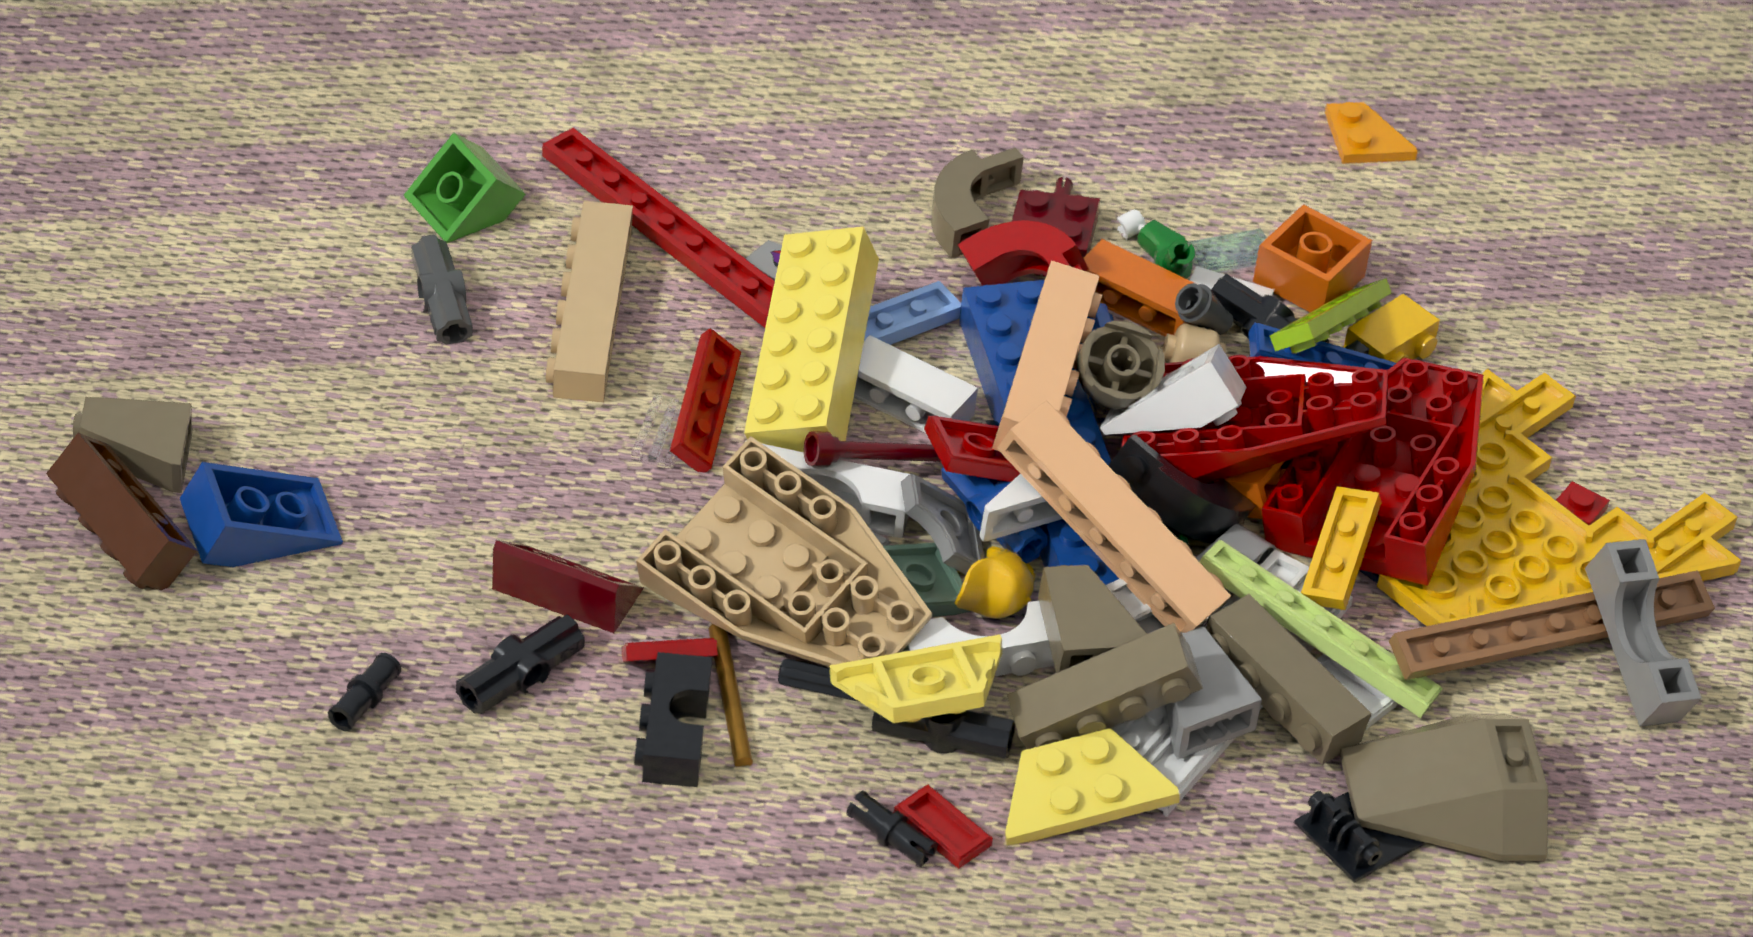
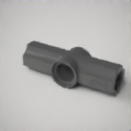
(442, 290)

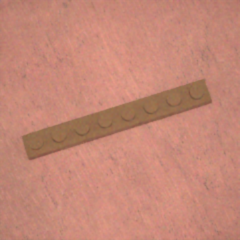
(1534, 628)

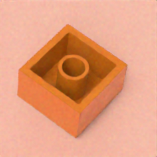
(1312, 259)

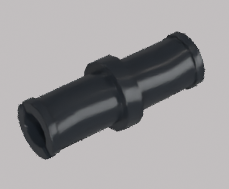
(364, 691)
(892, 828)

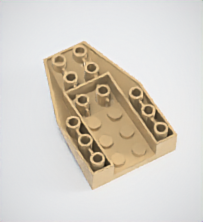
(786, 567)

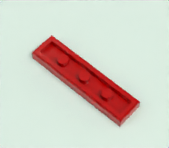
(705, 401)

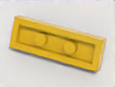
(1341, 547)

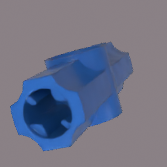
(977, 493)

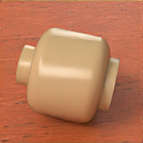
(1190, 342)

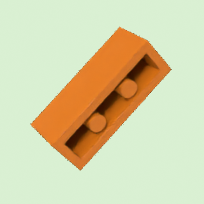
(1136, 287)

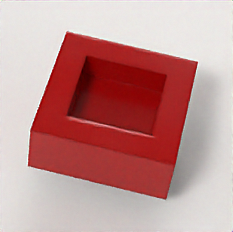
(1583, 502)

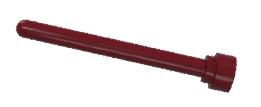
(823, 449)

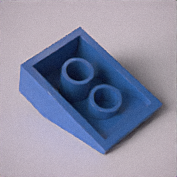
(256, 515)

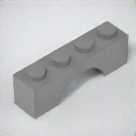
(1624, 589)

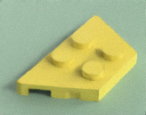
(923, 680)
(1082, 785)

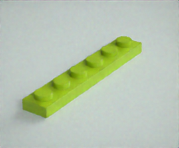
(1331, 317)

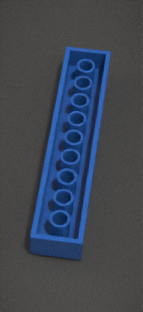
(995, 329)

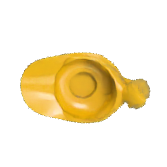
(997, 584)

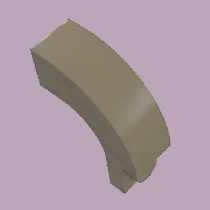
(961, 184)

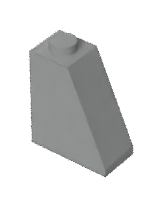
(1218, 711)

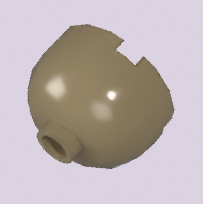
(1119, 364)

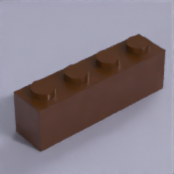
(120, 513)

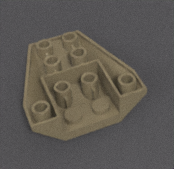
(1455, 786)

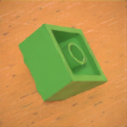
(463, 190)

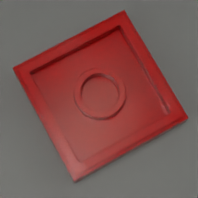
(967, 448)

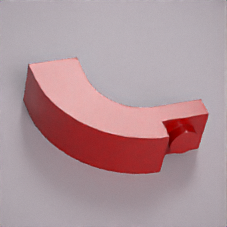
(1018, 250)

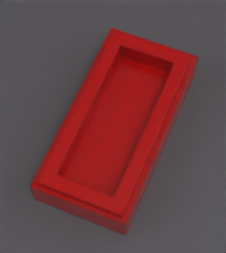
(648, 650)
(941, 821)

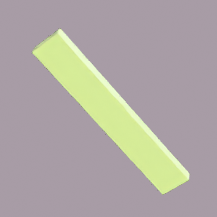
(1320, 628)

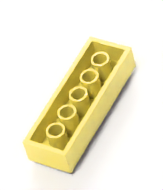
(813, 337)

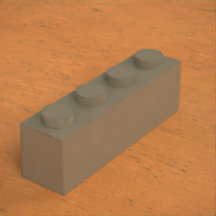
(1289, 680)
(1106, 689)

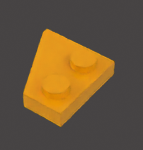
(1365, 135)

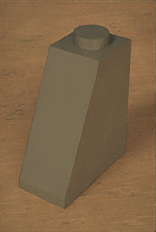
(144, 434)
(1082, 615)

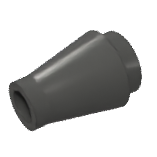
(1202, 308)

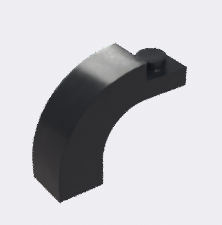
(1182, 502)

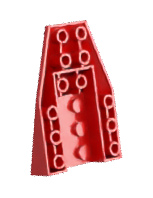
(1283, 414)
(1414, 462)

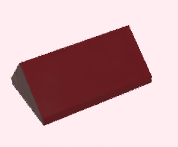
(562, 585)

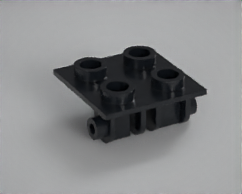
(1344, 840)

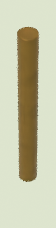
(731, 698)

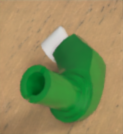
(1160, 242)

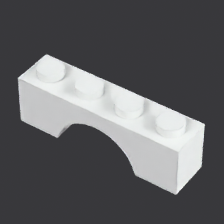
(869, 489)
(1022, 648)

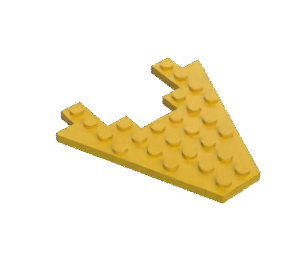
(1526, 548)

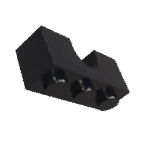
(673, 748)

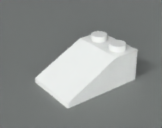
(1186, 398)

